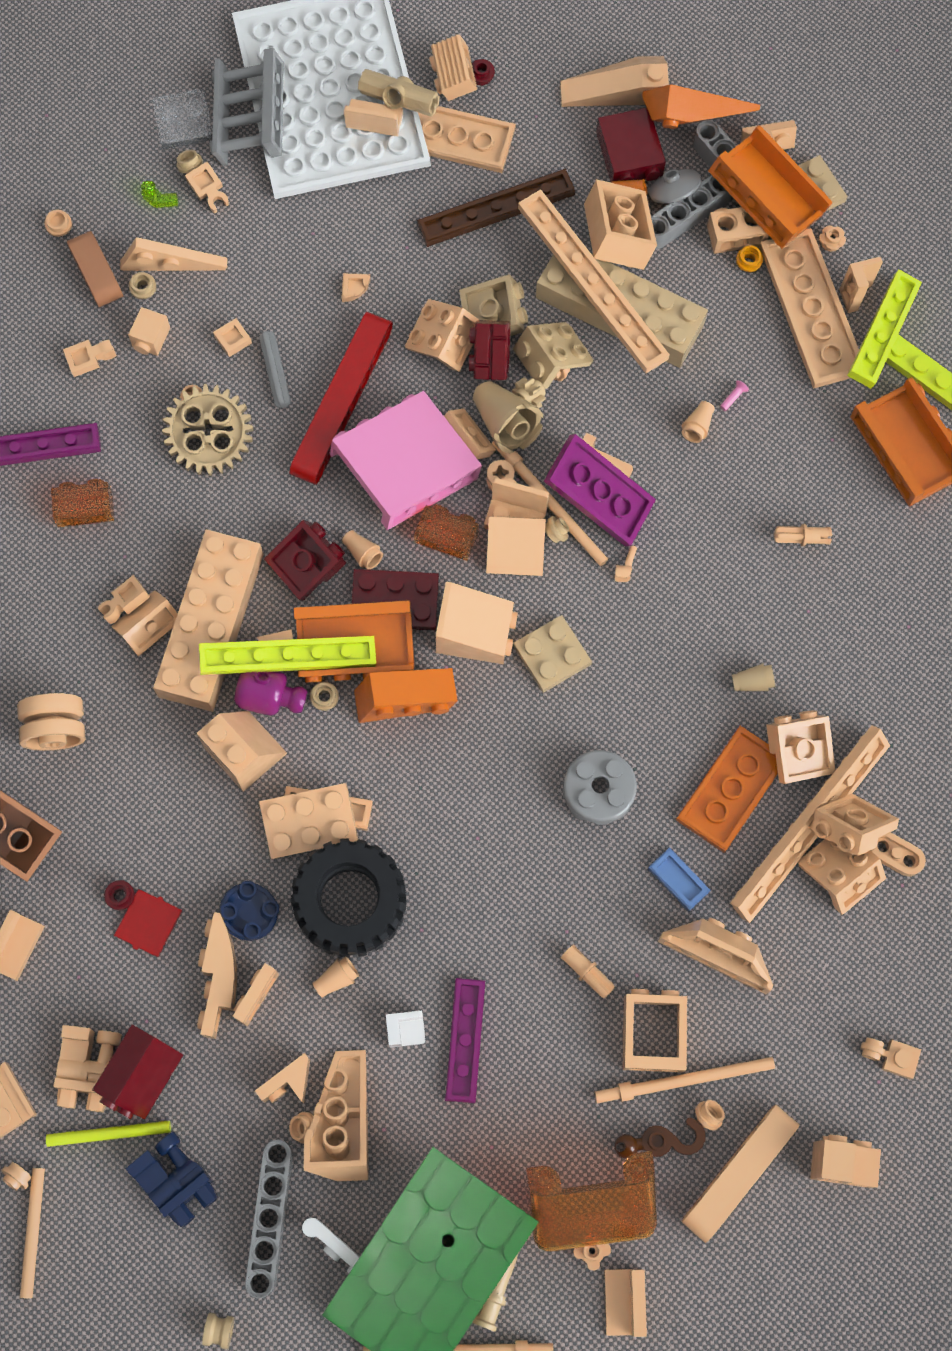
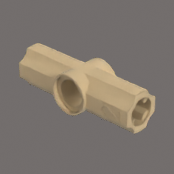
(387, 89)

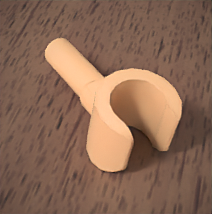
(622, 572)

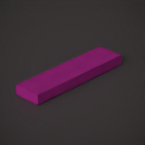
(49, 444)
(465, 1041)

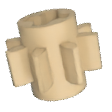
(530, 390)

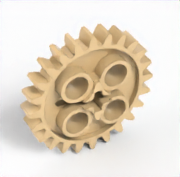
(207, 404)

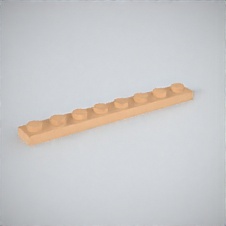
(593, 281)
(799, 836)

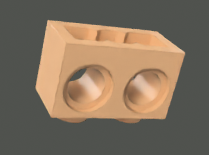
(739, 232)

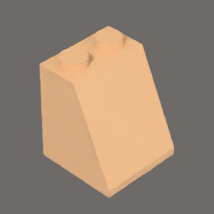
(474, 625)
(240, 746)

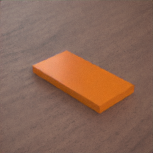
(730, 790)

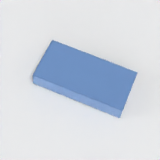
(679, 879)

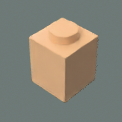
(149, 332)

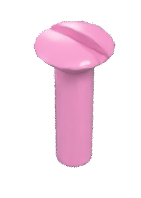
(740, 387)

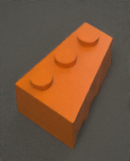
(405, 694)

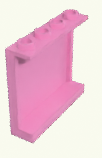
(407, 458)

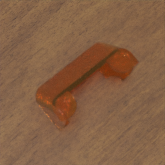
(595, 1211)

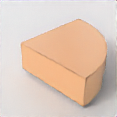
(354, 286)

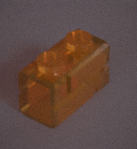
(82, 503)
(446, 532)

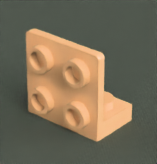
(442, 333)
(516, 500)
(843, 874)

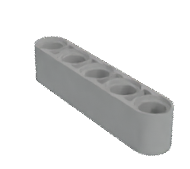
(260, 1231)

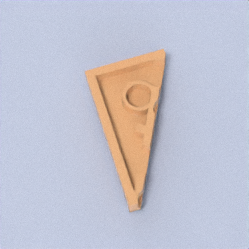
(157, 256)

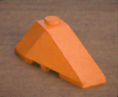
(681, 105)

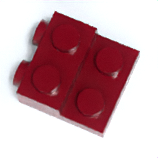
(305, 559)

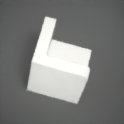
(405, 1029)

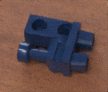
(176, 1189)

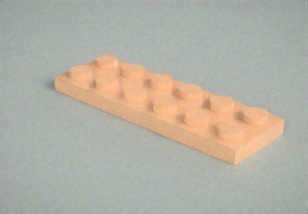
(811, 308)

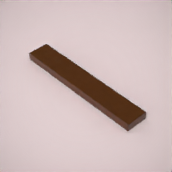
(492, 208)

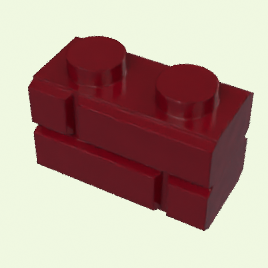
(491, 350)

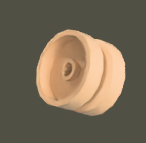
(51, 721)

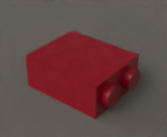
(630, 146)
(136, 1073)

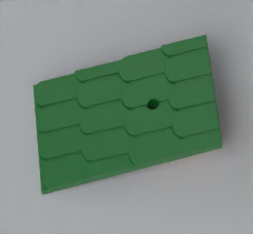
(411, 1287)

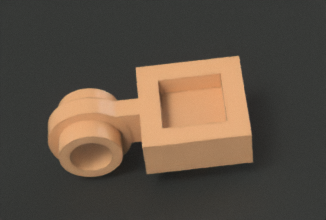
(899, 1057)

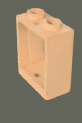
(650, 1063)

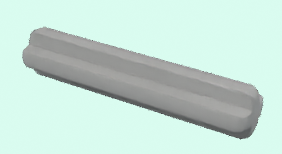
(275, 369)

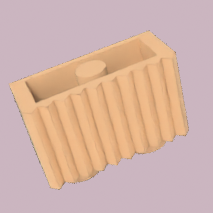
(453, 68)

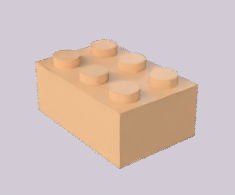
(620, 224)

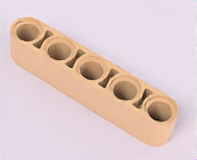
(740, 1173)

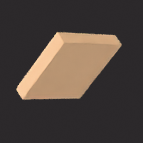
(515, 546)

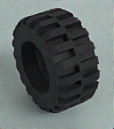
(342, 858)

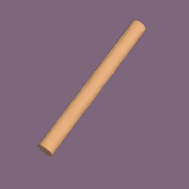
(32, 1233)

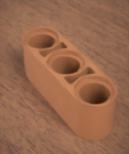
(95, 269)

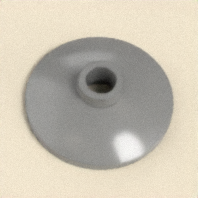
(674, 185)

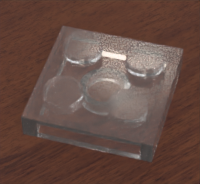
(182, 118)

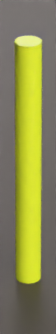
(108, 1133)

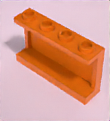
(770, 187)
(908, 440)
(386, 621)

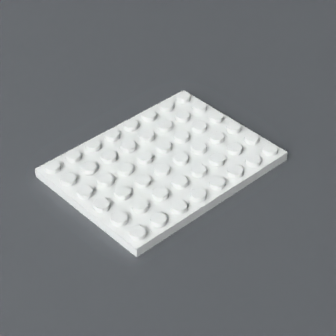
(323, 57)

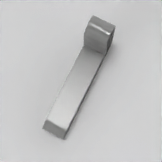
(705, 194)

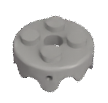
(594, 806)

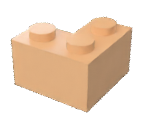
(845, 1162)

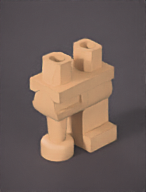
(76, 1070)

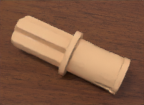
(803, 535)
(588, 971)

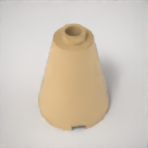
(507, 416)

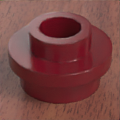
(485, 77)
(115, 887)

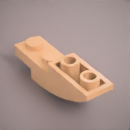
(220, 963)

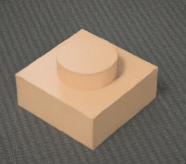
(232, 337)

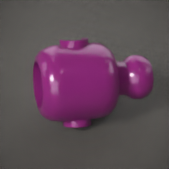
(267, 692)

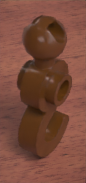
(660, 1141)

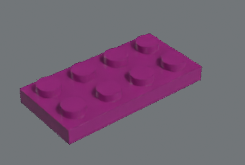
(599, 490)

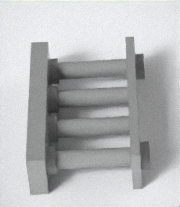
(270, 114)

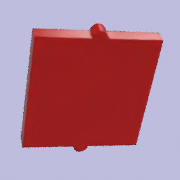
(148, 923)

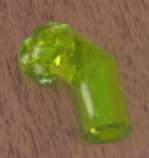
(156, 198)

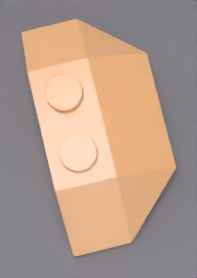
(721, 951)

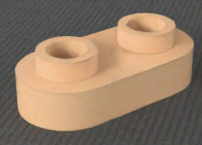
(895, 853)

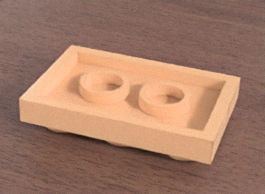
(308, 820)

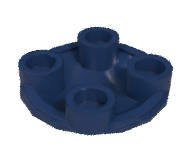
(249, 911)

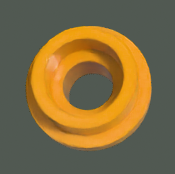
(749, 252)

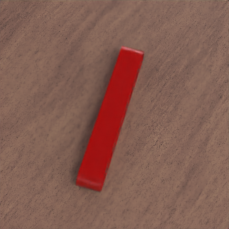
(341, 397)

